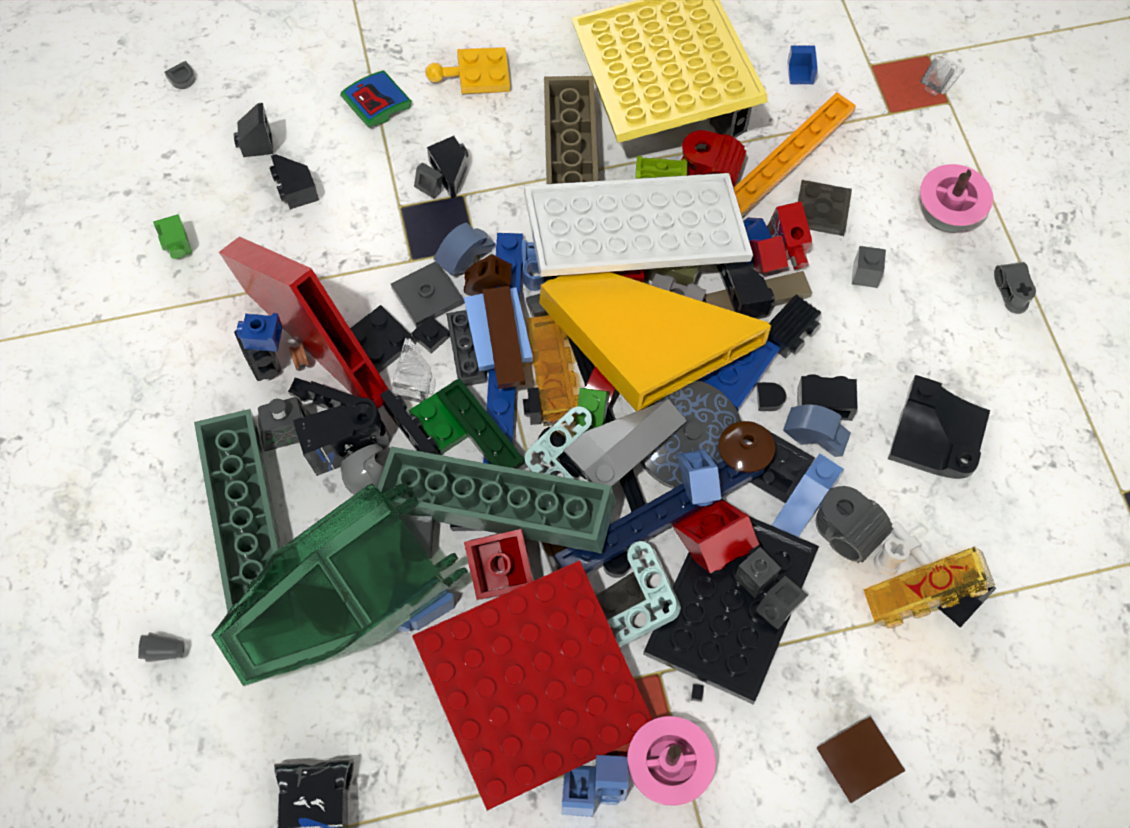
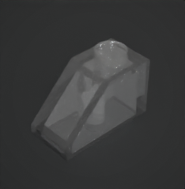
(941, 75)
(413, 375)

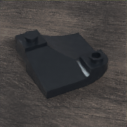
(938, 431)

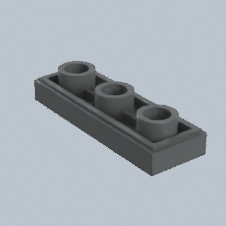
(464, 357)

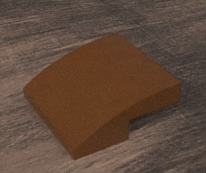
(860, 759)

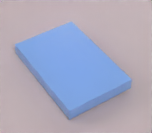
(480, 333)

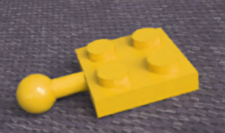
(478, 69)

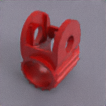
(721, 155)

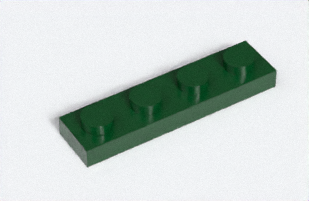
(479, 425)

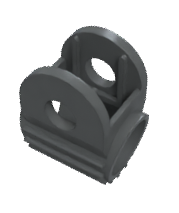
(852, 523)

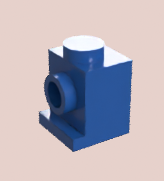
(260, 332)

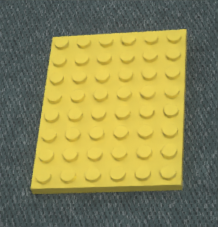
(666, 64)

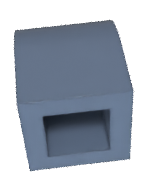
(461, 247)
(817, 425)

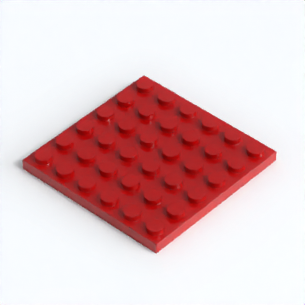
(532, 684)

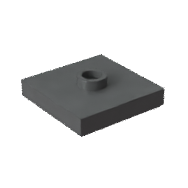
(426, 293)

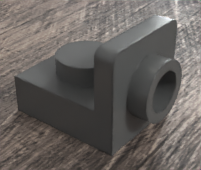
(781, 602)

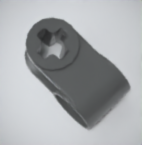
(1015, 286)

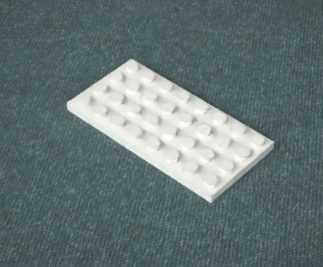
(636, 224)

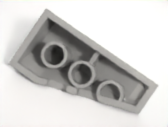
(618, 446)

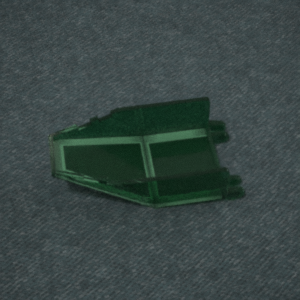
(334, 589)

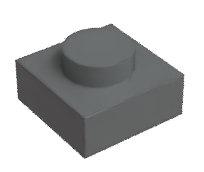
(428, 180)

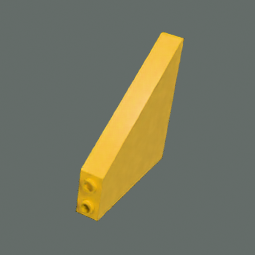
(647, 336)

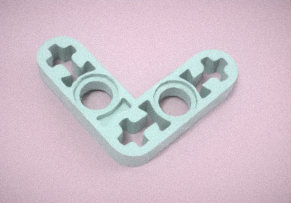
(551, 452)
(654, 597)

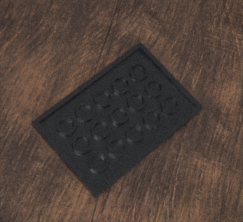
(718, 627)

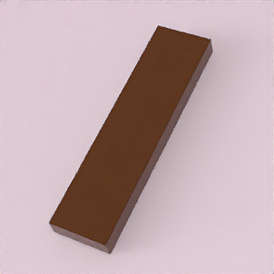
(503, 337)

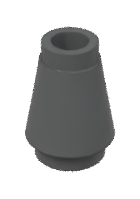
(159, 647)

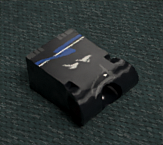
(339, 432)
(314, 794)

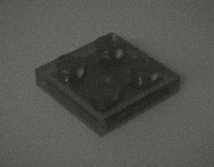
(825, 206)

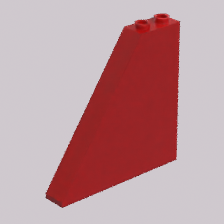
(305, 314)

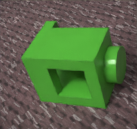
(173, 236)

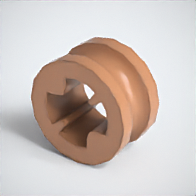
(298, 356)

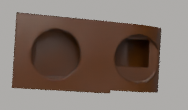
(487, 274)

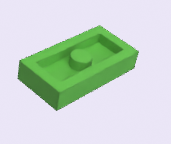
(596, 403)

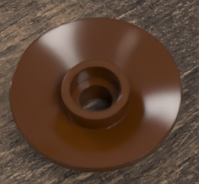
(742, 456)

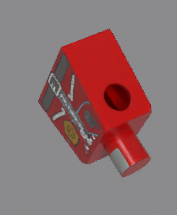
(792, 225)

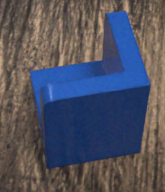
(802, 64)

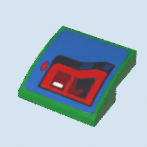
(375, 98)

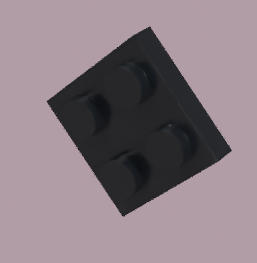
(381, 337)

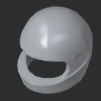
(361, 468)

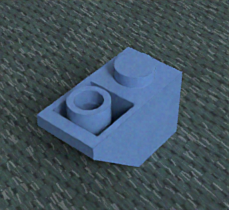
(611, 779)

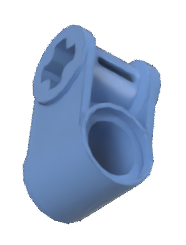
(530, 266)

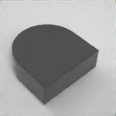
(181, 76)

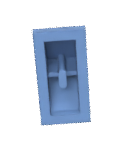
(579, 792)

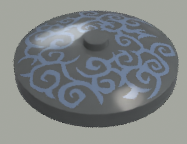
(707, 416)

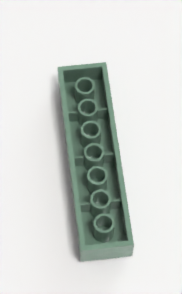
(502, 498)
(237, 499)

